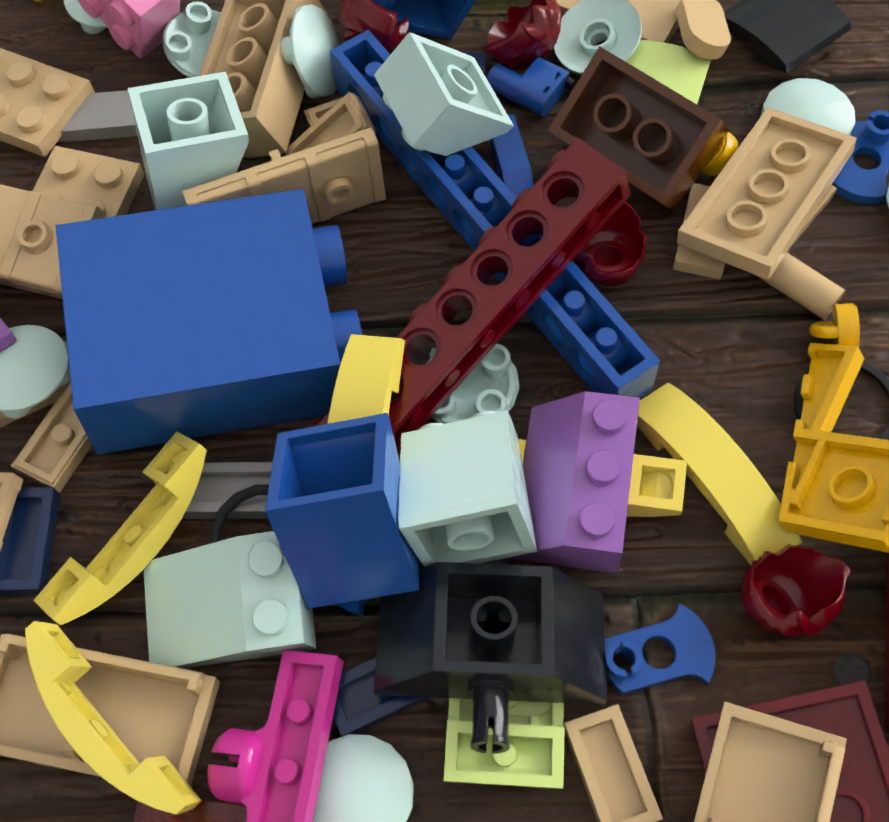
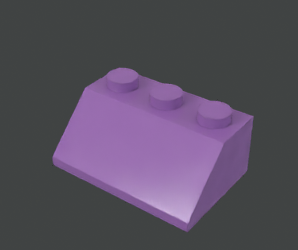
(580, 479)

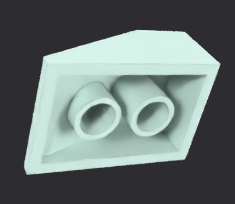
(225, 604)

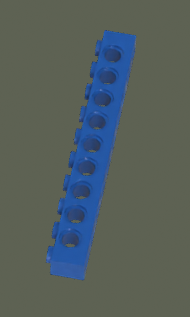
(473, 199)

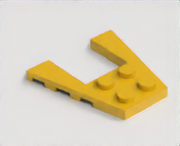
(836, 480)

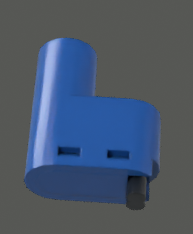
(535, 90)

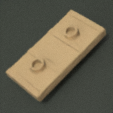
(333, 175)
(29, 238)
(145, 704)
(769, 770)

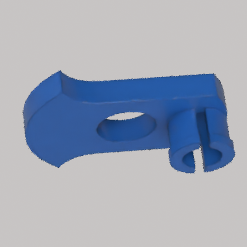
(872, 140)
(691, 649)

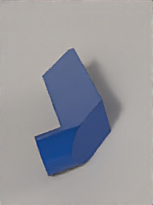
(511, 160)

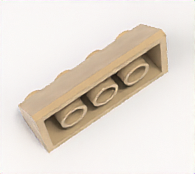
(263, 83)

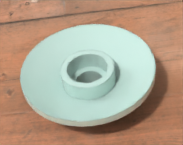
(594, 22)

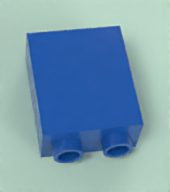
(201, 319)

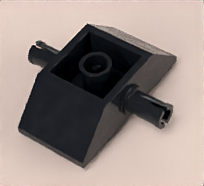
(543, 649)

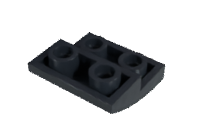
(786, 30)

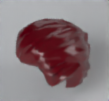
(365, 15)
(526, 35)
(614, 250)
(794, 590)

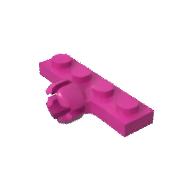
(285, 760)

